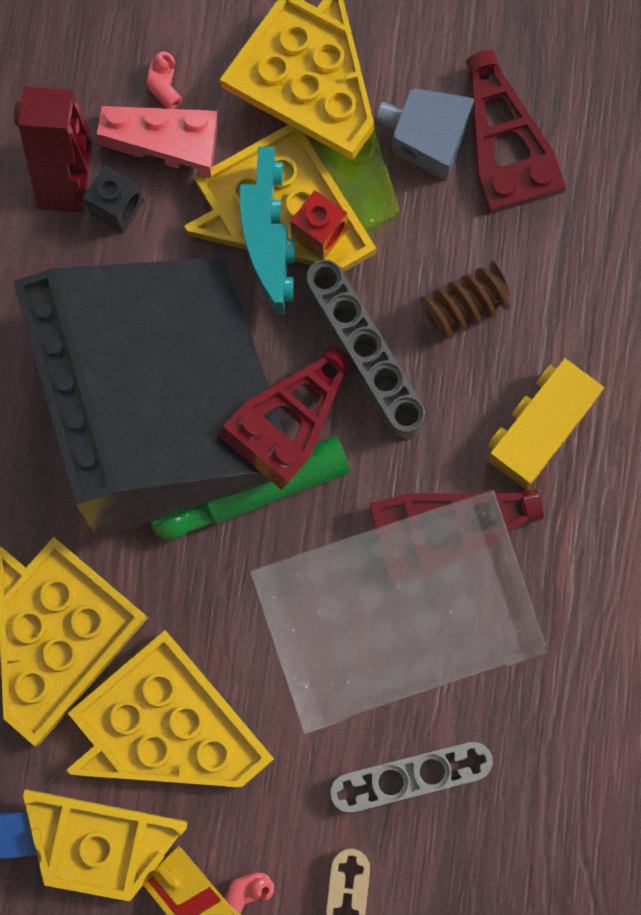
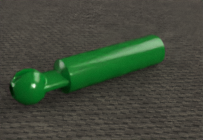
(324, 465)

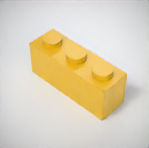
(543, 422)

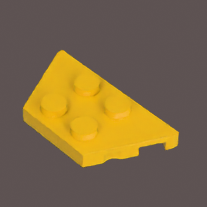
(97, 845)

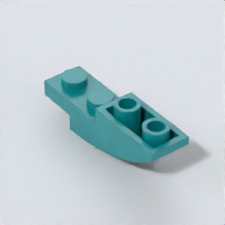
(264, 235)

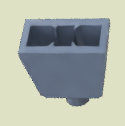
(428, 128)

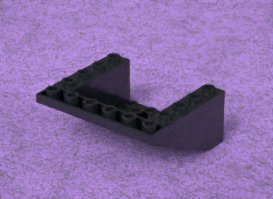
(140, 383)

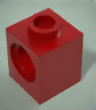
(319, 224)

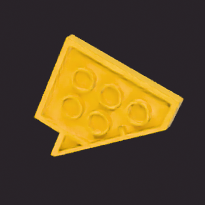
(301, 176)
(56, 635)
(165, 725)

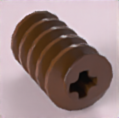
(466, 300)

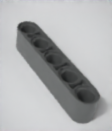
(360, 331)

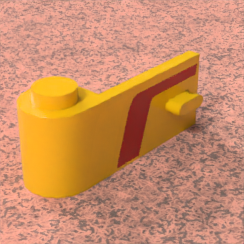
(184, 889)

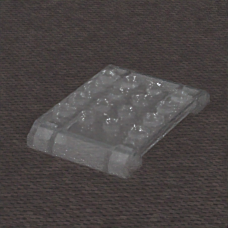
(398, 610)

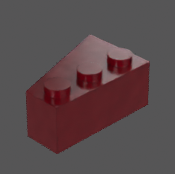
(55, 147)

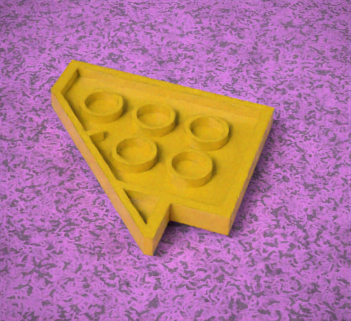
(306, 74)

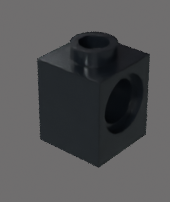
(114, 199)

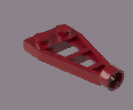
(520, 181)
(267, 446)
(411, 504)

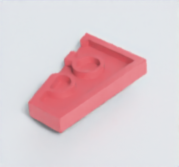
(170, 134)

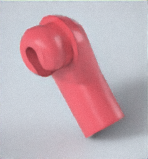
(160, 79)
(248, 890)

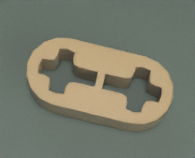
(337, 882)

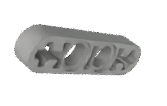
(412, 781)

